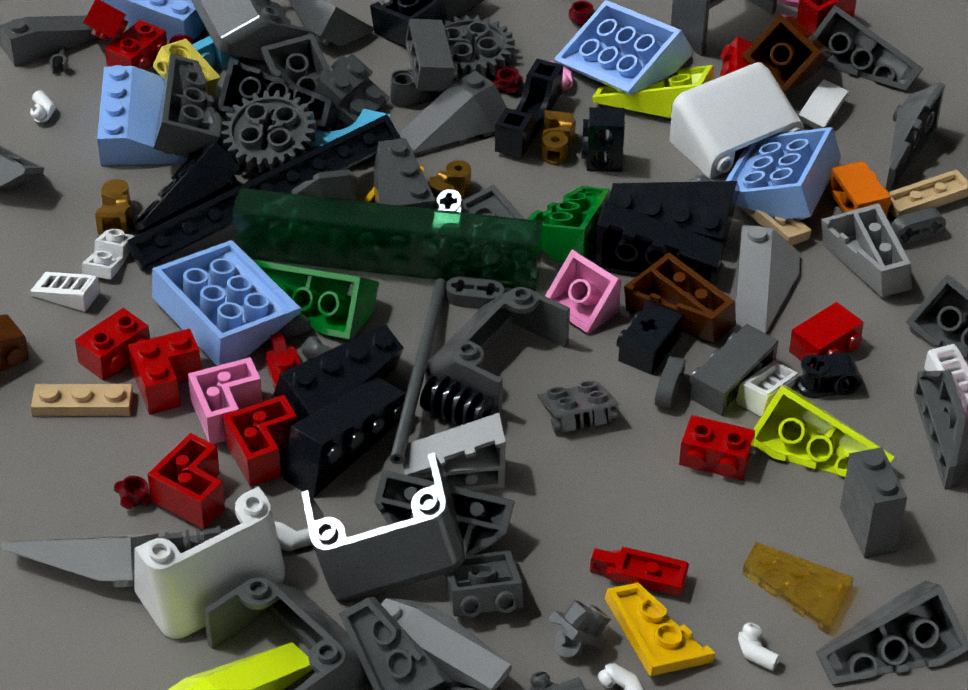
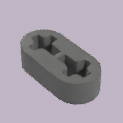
(918, 225)
(474, 291)
(670, 382)

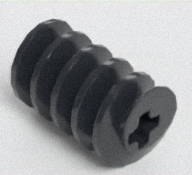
(453, 402)

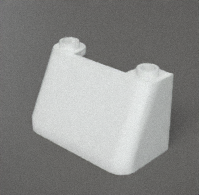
(729, 115)
(181, 585)

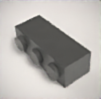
(430, 55)
(719, 379)

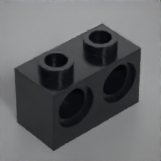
(605, 139)

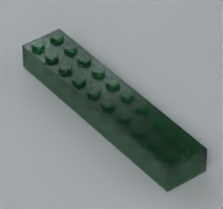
(387, 238)

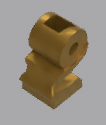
(557, 136)
(455, 177)
(116, 207)

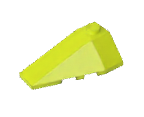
(658, 97)
(807, 434)
(263, 671)

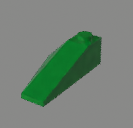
(572, 222)
(331, 301)

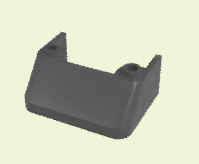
(693, 15)
(244, 27)
(466, 348)
(393, 553)
(329, 644)

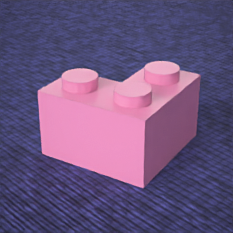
(223, 391)

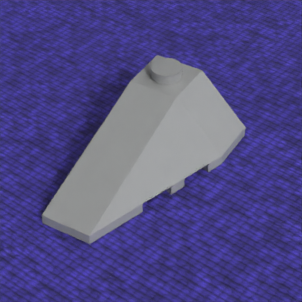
(764, 276)
(99, 559)
(449, 644)

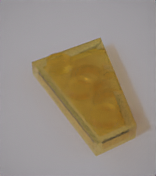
(804, 584)

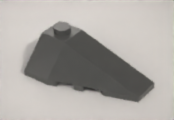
(901, 635)

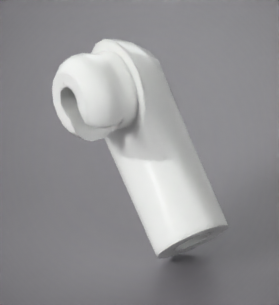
(44, 106)
(753, 649)
(617, 674)

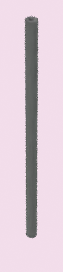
(418, 373)

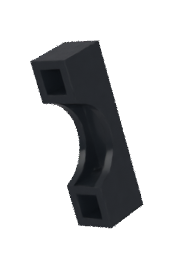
(518, 127)

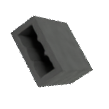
(873, 502)

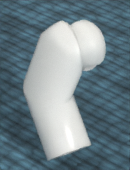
(291, 539)

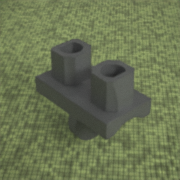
(580, 627)

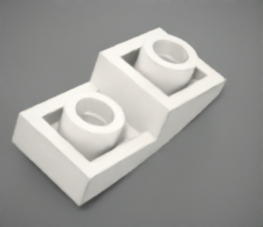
(823, 105)
(108, 254)

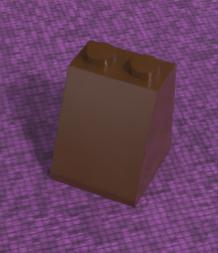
(788, 52)

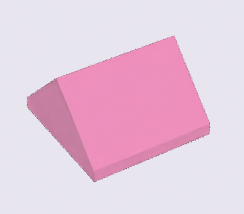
(587, 291)

